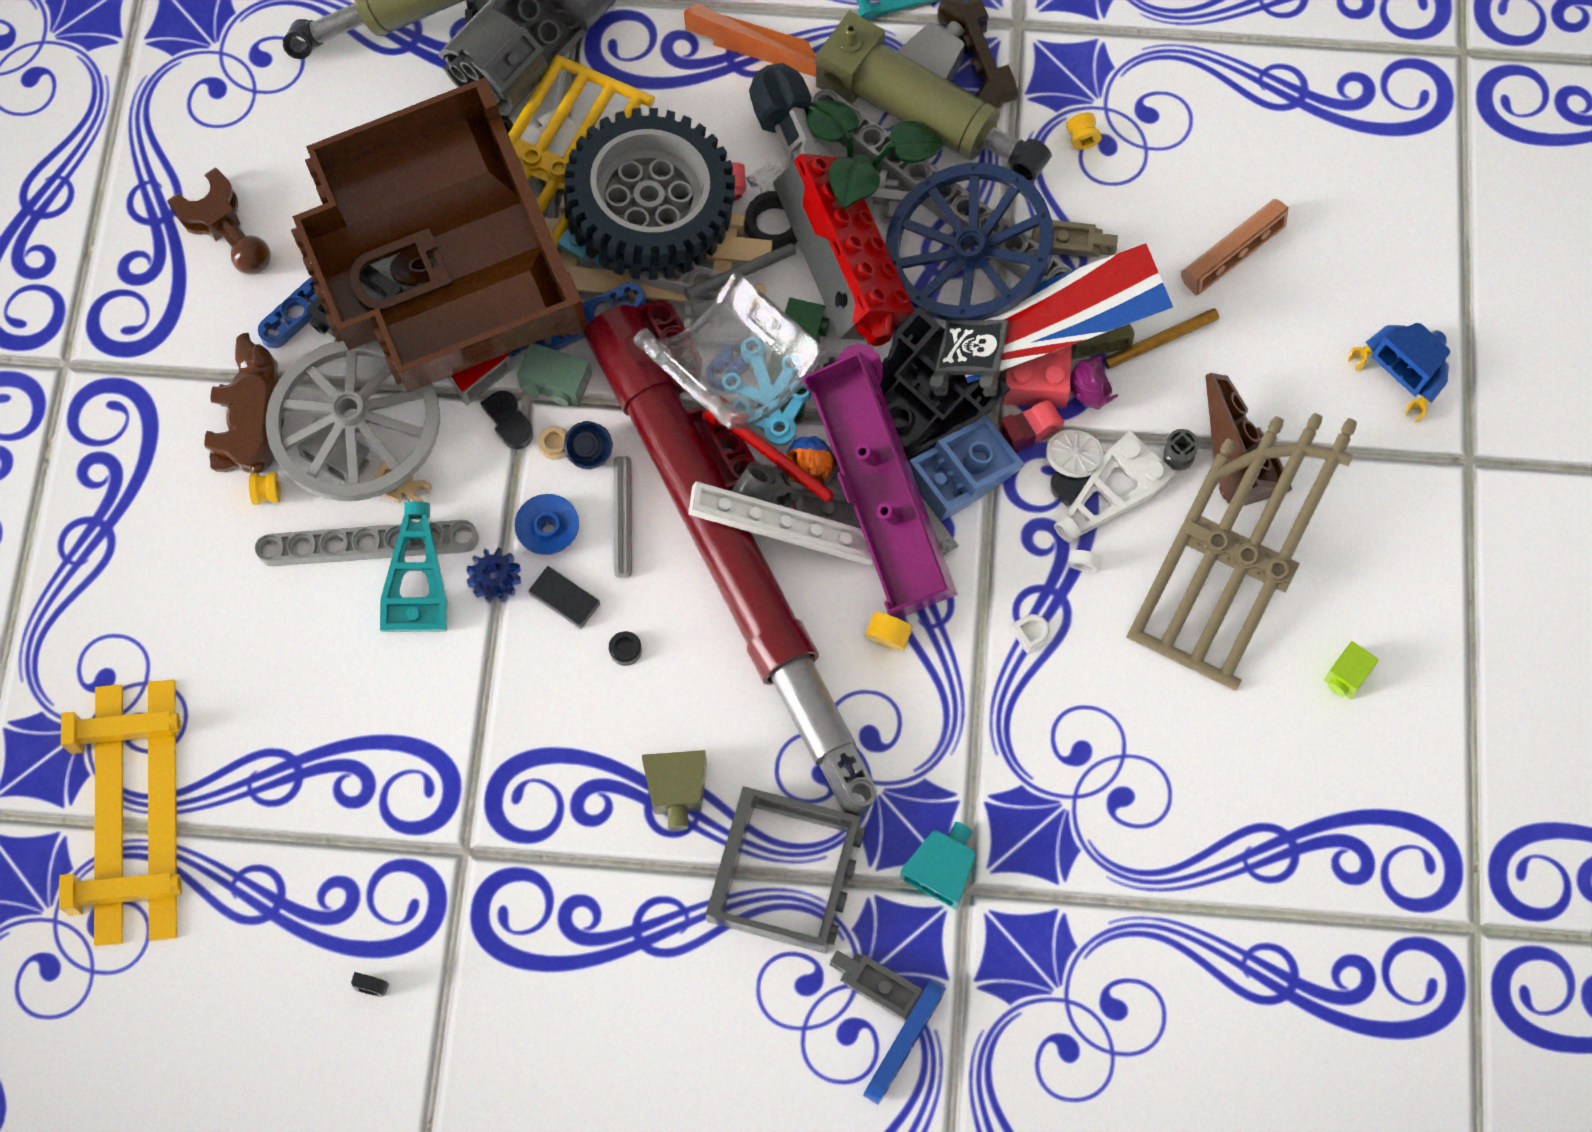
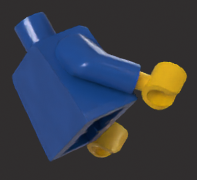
(1412, 358)

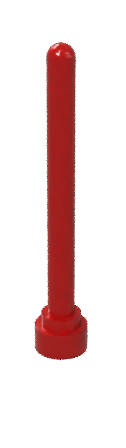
(779, 459)

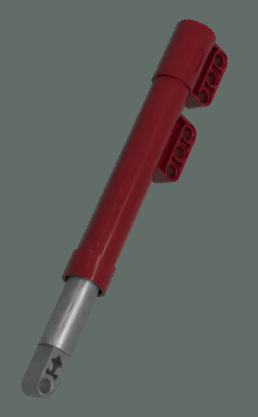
(691, 450)

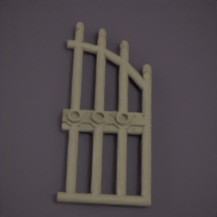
(1237, 551)

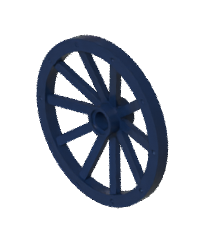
(969, 237)

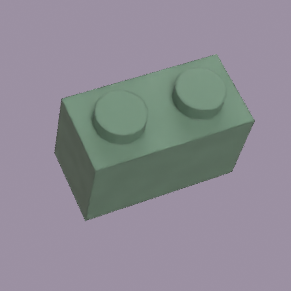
(554, 375)

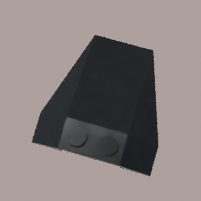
(906, 385)

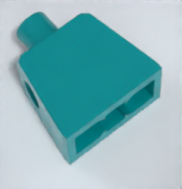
(942, 865)

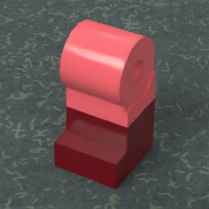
(1030, 425)

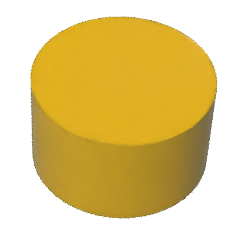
(888, 631)

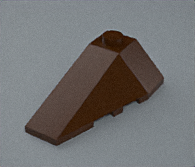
(1229, 421)

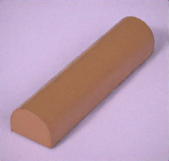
(1235, 246)

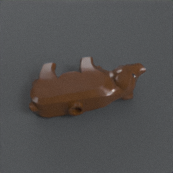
(247, 401)

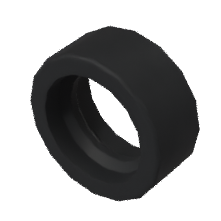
(761, 203)

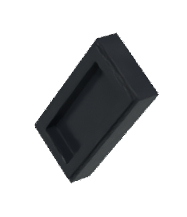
(564, 597)

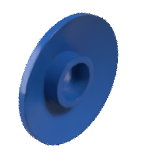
(543, 511)

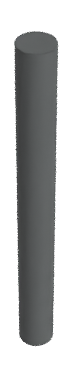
(744, 269)

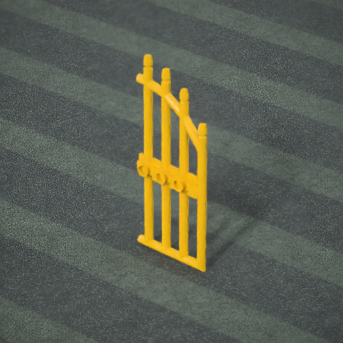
(545, 165)

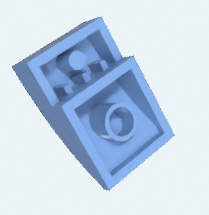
(964, 467)

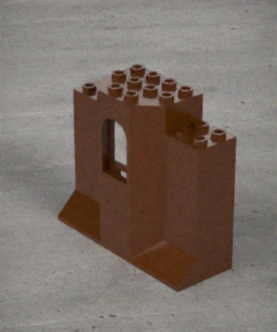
(452, 187)

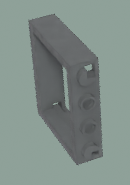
(751, 799)

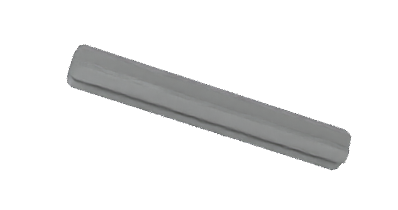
(622, 517)

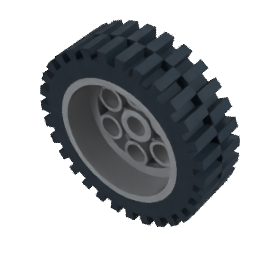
(642, 150)

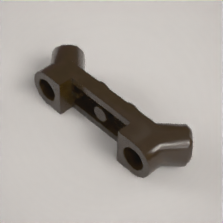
(997, 83)

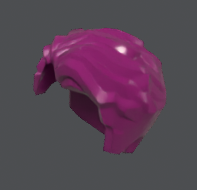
(1091, 383)

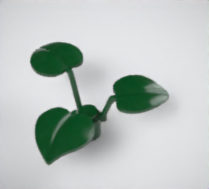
(856, 176)

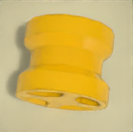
(1083, 131)
(264, 488)

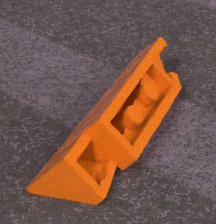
(751, 39)

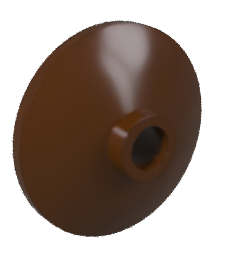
(409, 268)

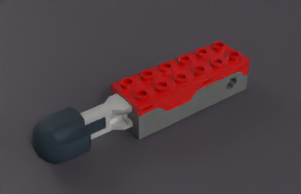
(837, 243)

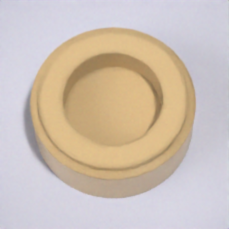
(552, 442)

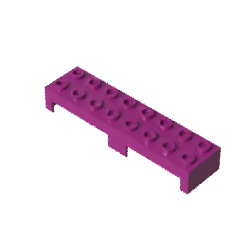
(880, 485)

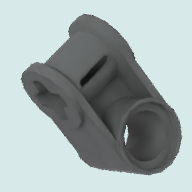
(766, 484)

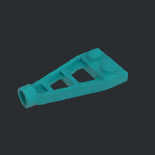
(414, 613)

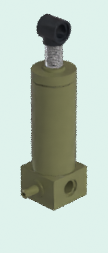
(860, 65)

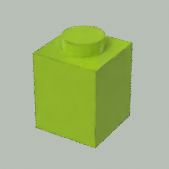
(1350, 670)

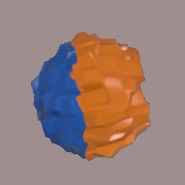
(812, 456)

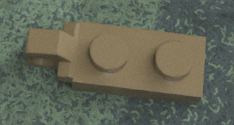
(1080, 239)

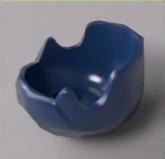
(588, 445)

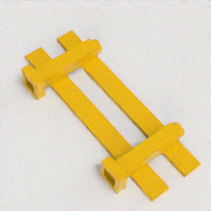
(109, 886)

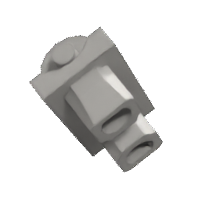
(885, 196)

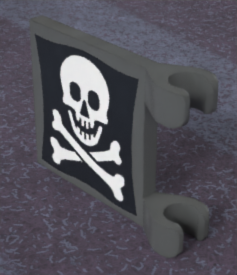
(971, 349)

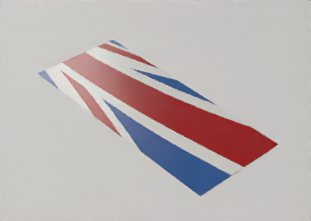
(1083, 305)

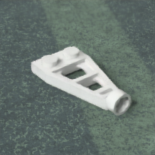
(1139, 464)

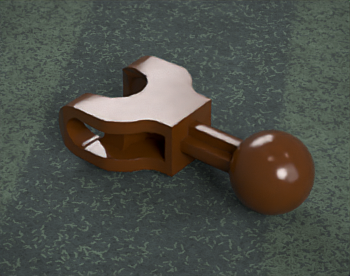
(218, 218)

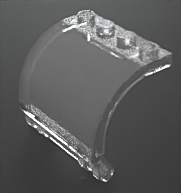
(738, 356)

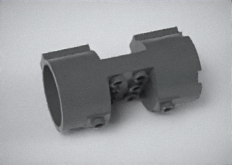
(516, 43)

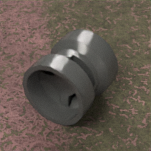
(1175, 454)

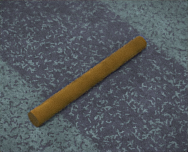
(1161, 338)

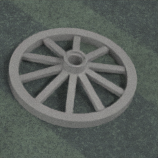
(349, 424)

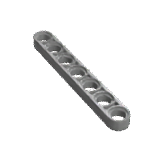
(351, 538)

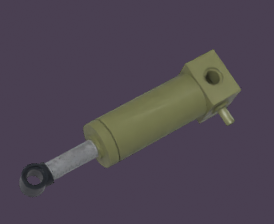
(378, 15)

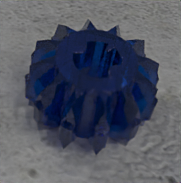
(506, 577)

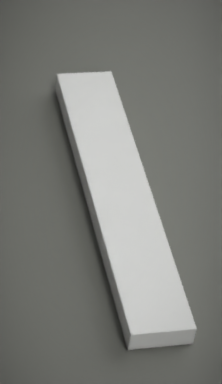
(779, 522)

